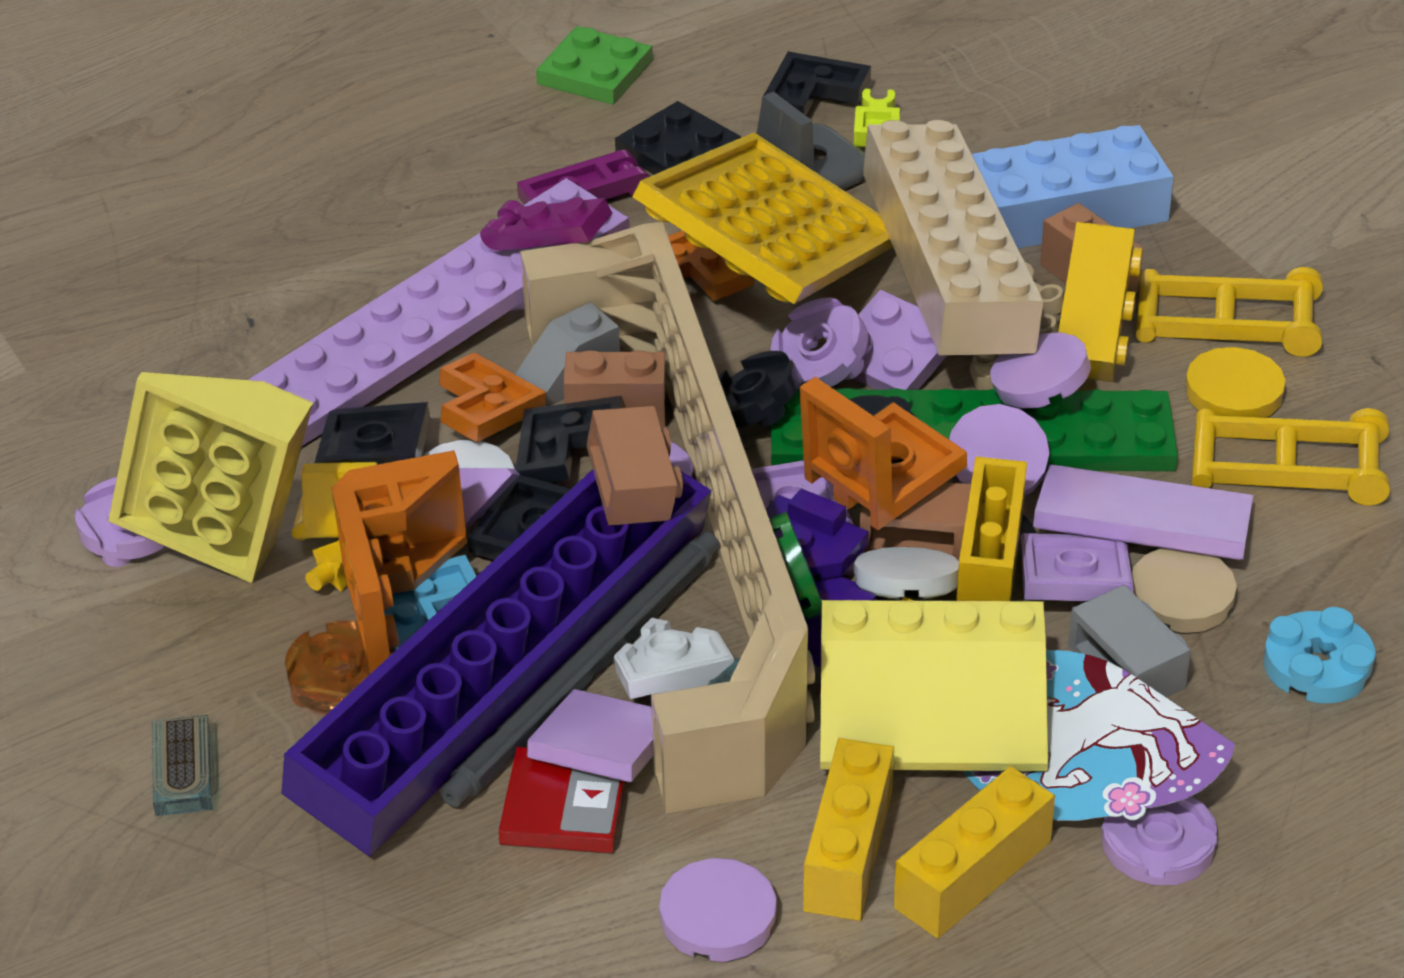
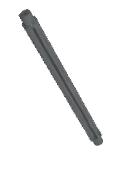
(578, 669)

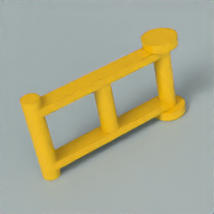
(1300, 286)
(1365, 427)

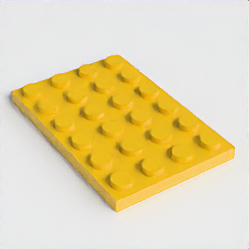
(767, 216)

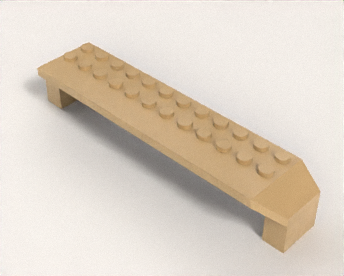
(742, 733)

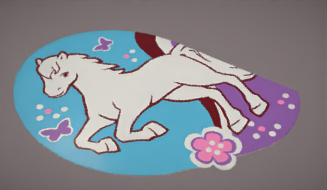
(1117, 743)

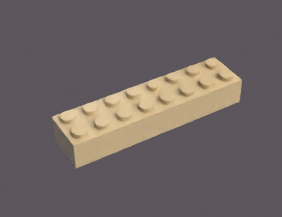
(951, 240)

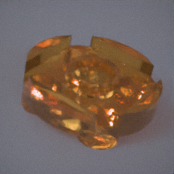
(311, 664)

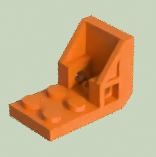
(393, 534)

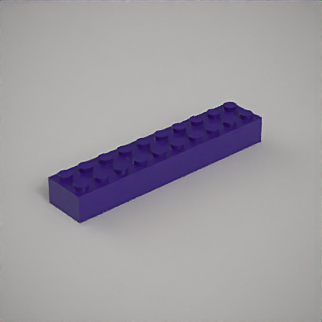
(477, 662)

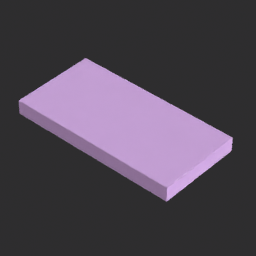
(1144, 511)

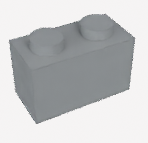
(1131, 637)

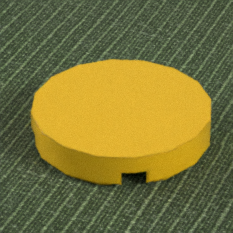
(1235, 383)

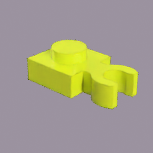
(873, 113)

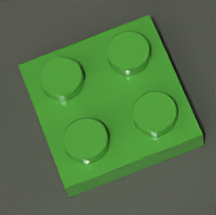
(594, 65)

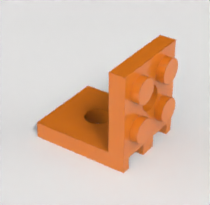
(857, 451)

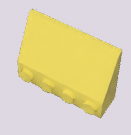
(209, 467)
(937, 682)

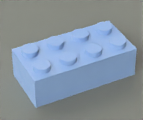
(1105, 171)

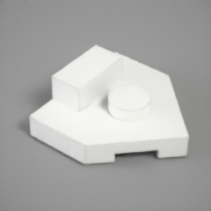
(670, 659)

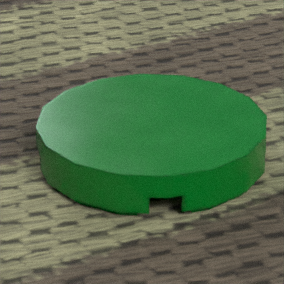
(797, 565)

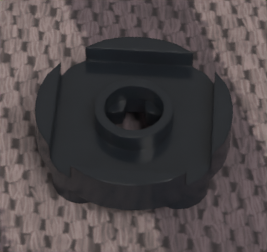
(761, 388)

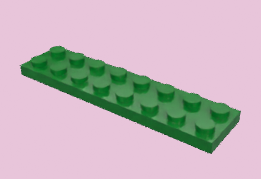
(1082, 430)

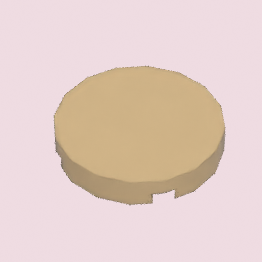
(1185, 588)

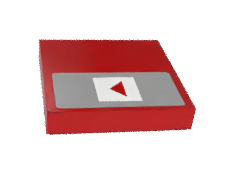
(559, 807)

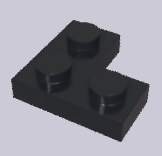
(808, 76)
(553, 433)

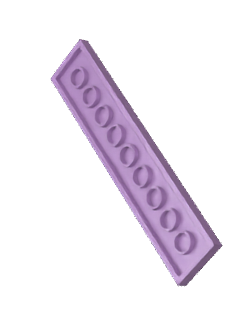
(412, 323)

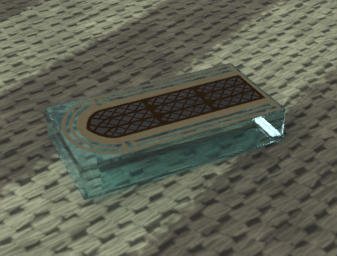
(181, 765)

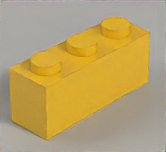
(1099, 295)
(992, 530)
(848, 829)
(973, 852)

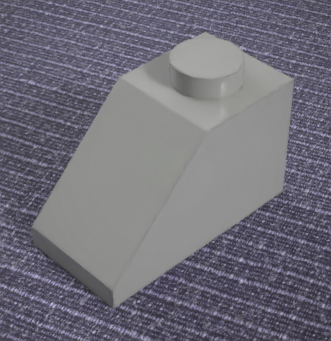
(575, 331)

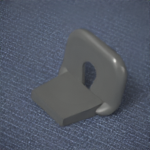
(798, 136)

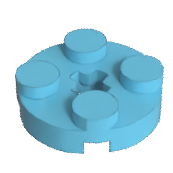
(1324, 632)

